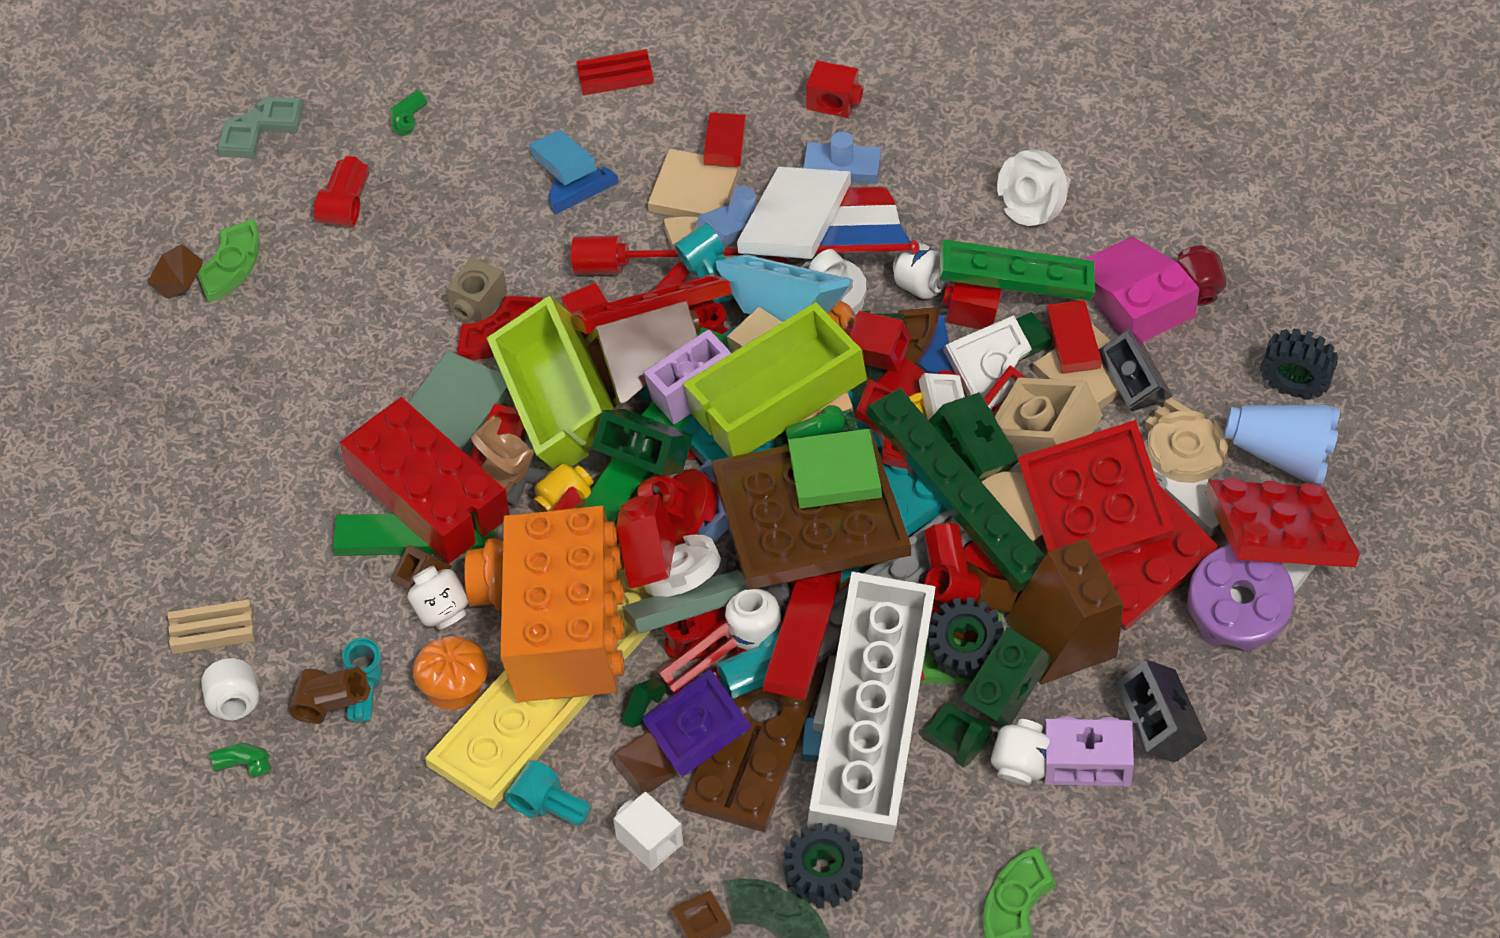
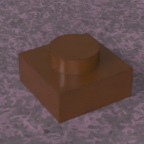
(701, 917)

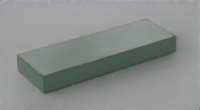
(661, 611)

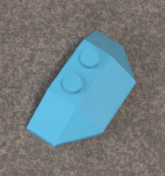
(780, 287)

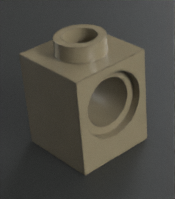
(476, 291)

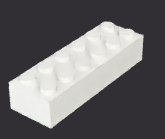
(871, 707)

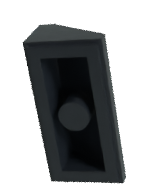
(1134, 371)

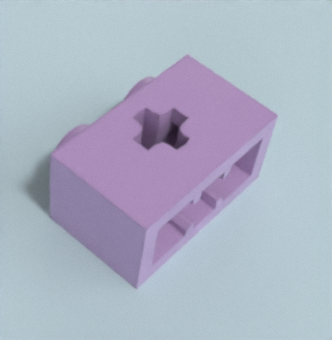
(668, 375)
(1106, 761)

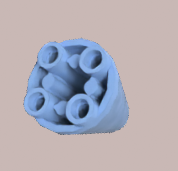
(1287, 436)

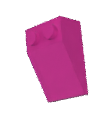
(1142, 289)

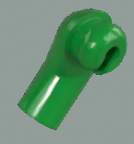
(403, 112)
(828, 422)
(239, 754)

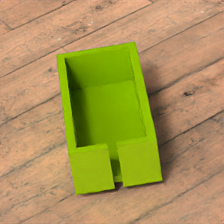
(551, 381)
(775, 381)

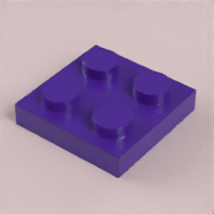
(696, 723)

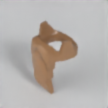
(505, 453)

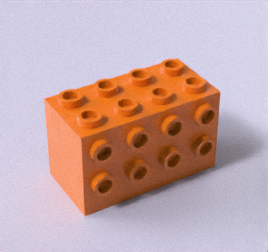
(561, 604)

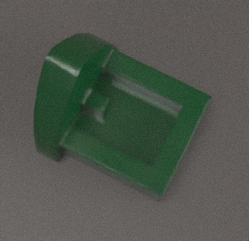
(958, 734)

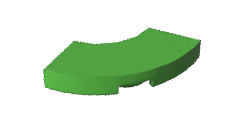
(232, 261)
(1015, 894)

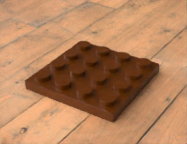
(789, 543)

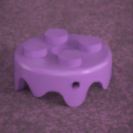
(1237, 624)

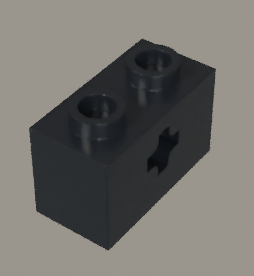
(1160, 711)

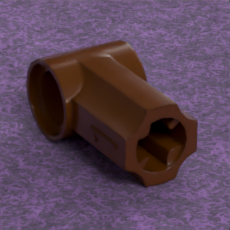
(322, 692)

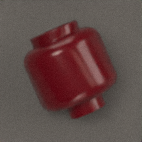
(1205, 270)

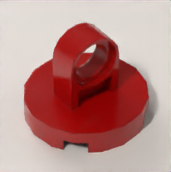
(687, 498)

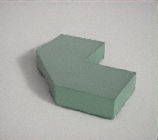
(272, 114)

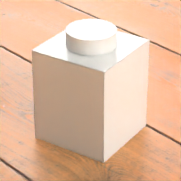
(648, 830)

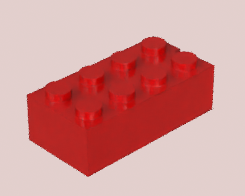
(424, 479)

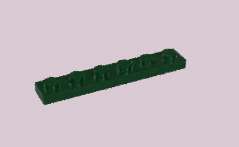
(957, 487)

